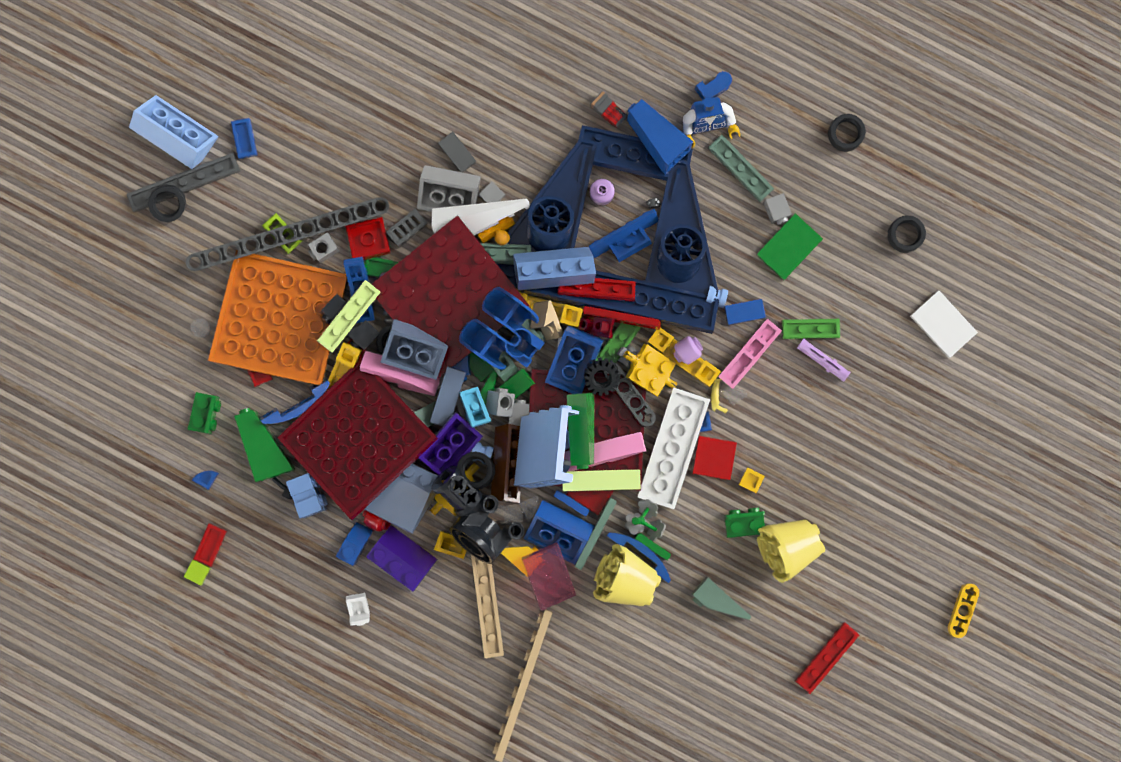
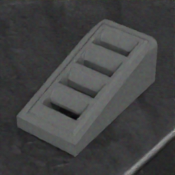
(405, 237)

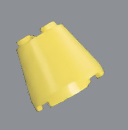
(789, 547)
(625, 578)

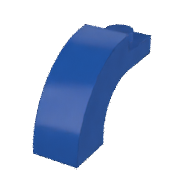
(356, 275)

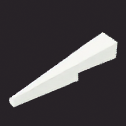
(477, 216)

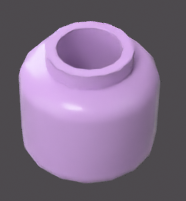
(599, 197)
(688, 350)

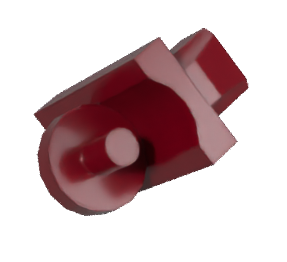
(597, 326)

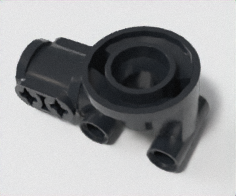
(474, 528)

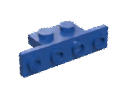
(627, 239)

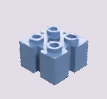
(306, 496)

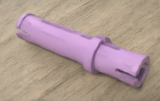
(822, 359)

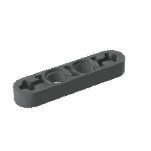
(633, 393)

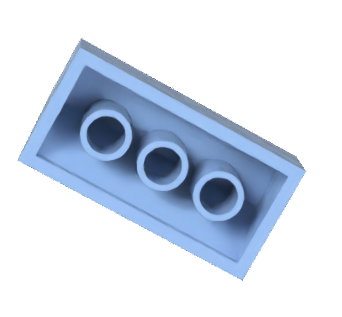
(172, 131)

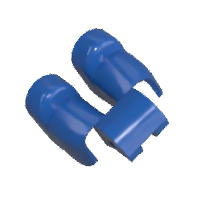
(490, 345)

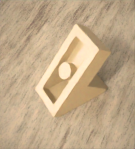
(547, 320)

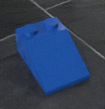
(571, 359)

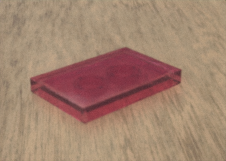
(548, 576)

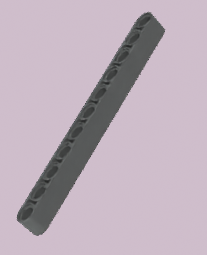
(278, 234)

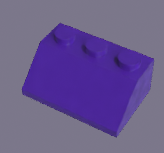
(453, 442)
(402, 558)

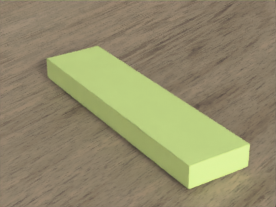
(348, 316)
(603, 480)

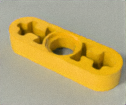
(955, 613)

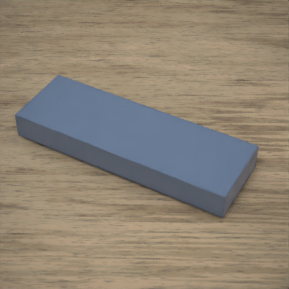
(447, 396)

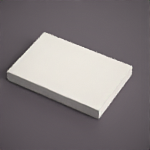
(943, 324)

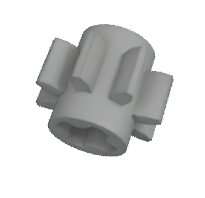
(624, 361)

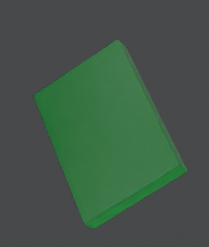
(789, 246)

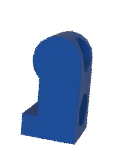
(715, 87)

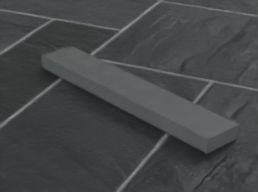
(186, 181)

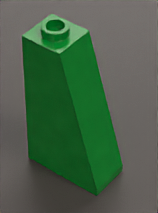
(581, 430)
(261, 447)

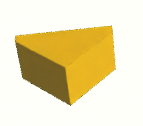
(448, 545)

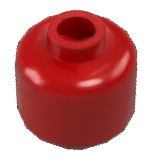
(375, 522)

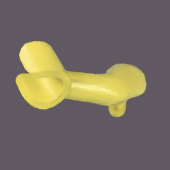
(715, 397)

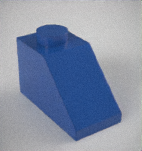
(354, 544)

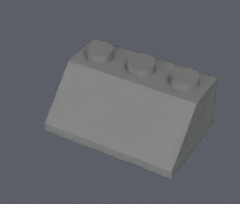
(446, 188)

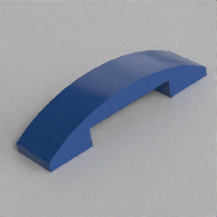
(275, 417)
(622, 539)

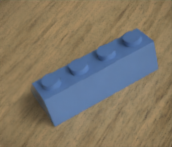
(554, 268)

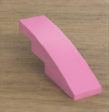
(749, 353)
(404, 379)
(614, 449)

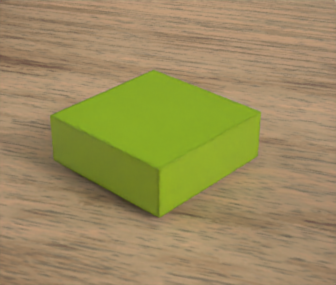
(197, 572)

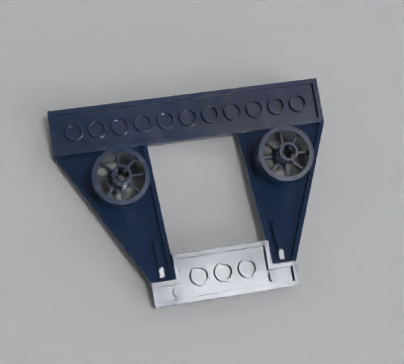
(672, 288)

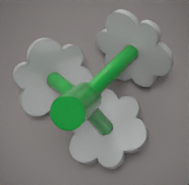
(636, 522)

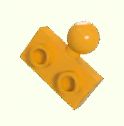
(498, 231)

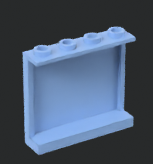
(543, 448)

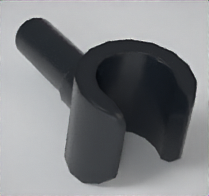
(286, 493)

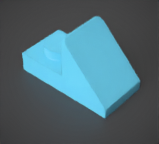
(474, 407)

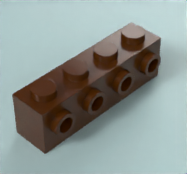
(505, 460)

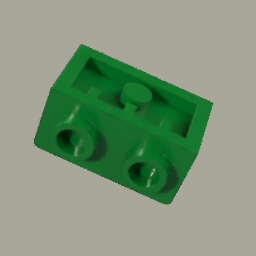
(204, 413)
(744, 524)

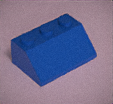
(559, 526)

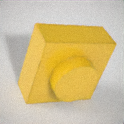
(751, 480)

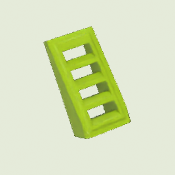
(270, 221)

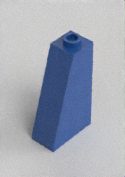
(658, 135)

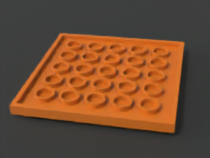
(275, 319)

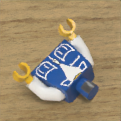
(708, 116)

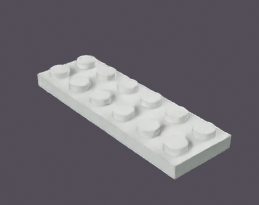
(673, 448)

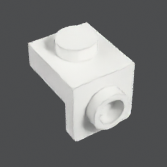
(358, 609)

